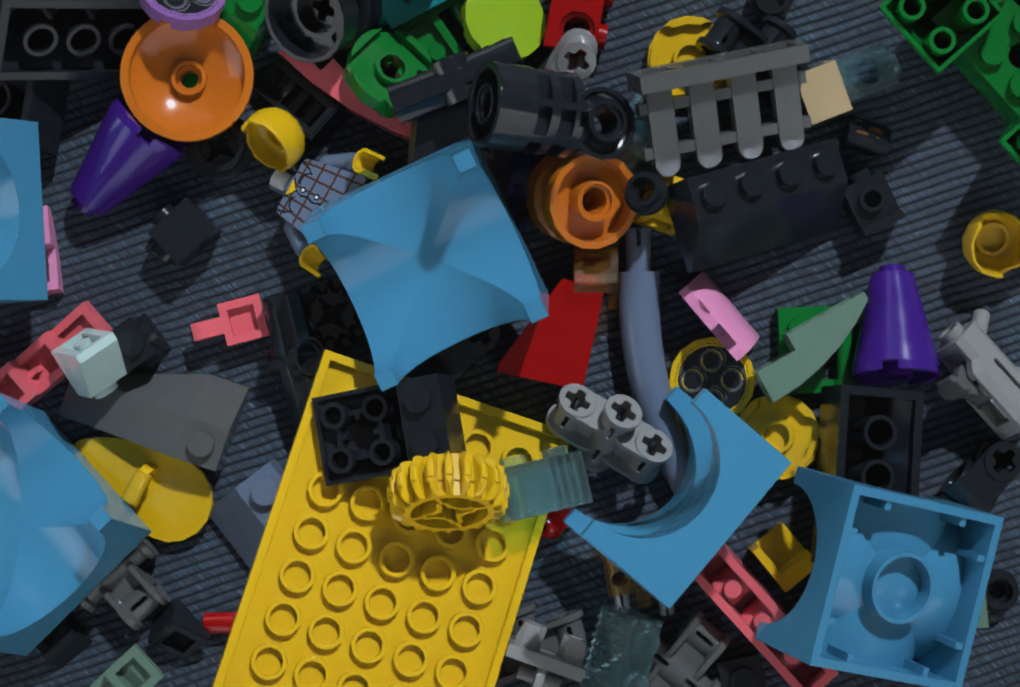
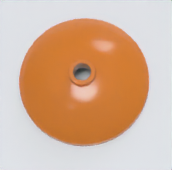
(154, 73)

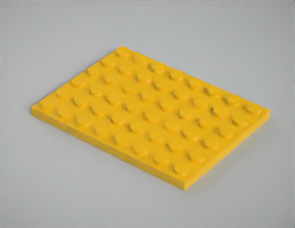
(359, 596)

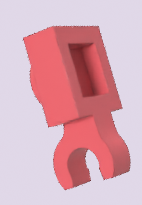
(239, 321)

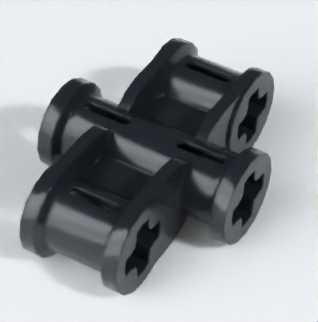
(734, 33)

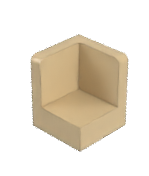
(824, 92)

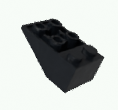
(373, 431)

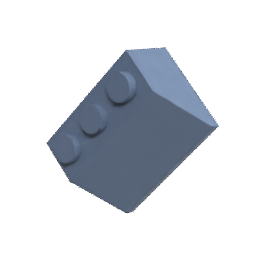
(246, 509)

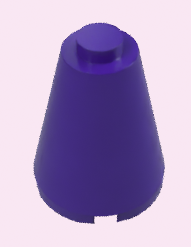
(120, 161)
(894, 333)

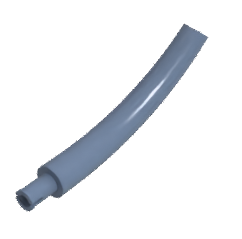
(644, 350)

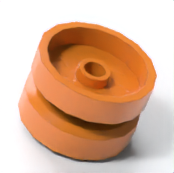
(580, 199)

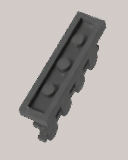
(700, 98)

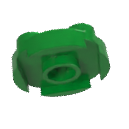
(388, 49)

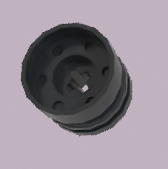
(319, 28)

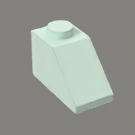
(91, 362)

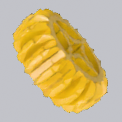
(448, 492)

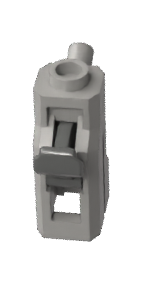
(980, 374)

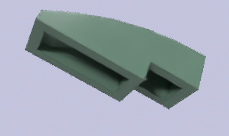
(809, 347)

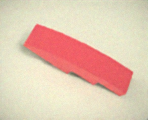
(331, 83)
(36, 369)

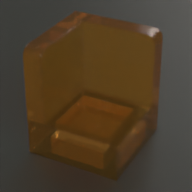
(597, 272)

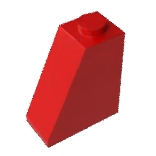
(560, 345)

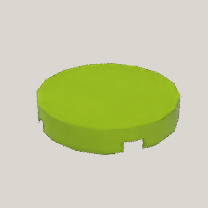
(494, 20)

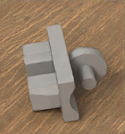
(527, 649)

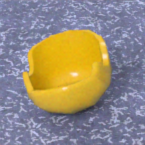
(275, 138)
(992, 243)

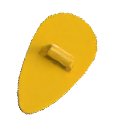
(161, 490)

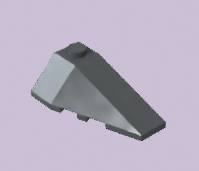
(169, 413)

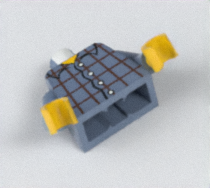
(314, 186)

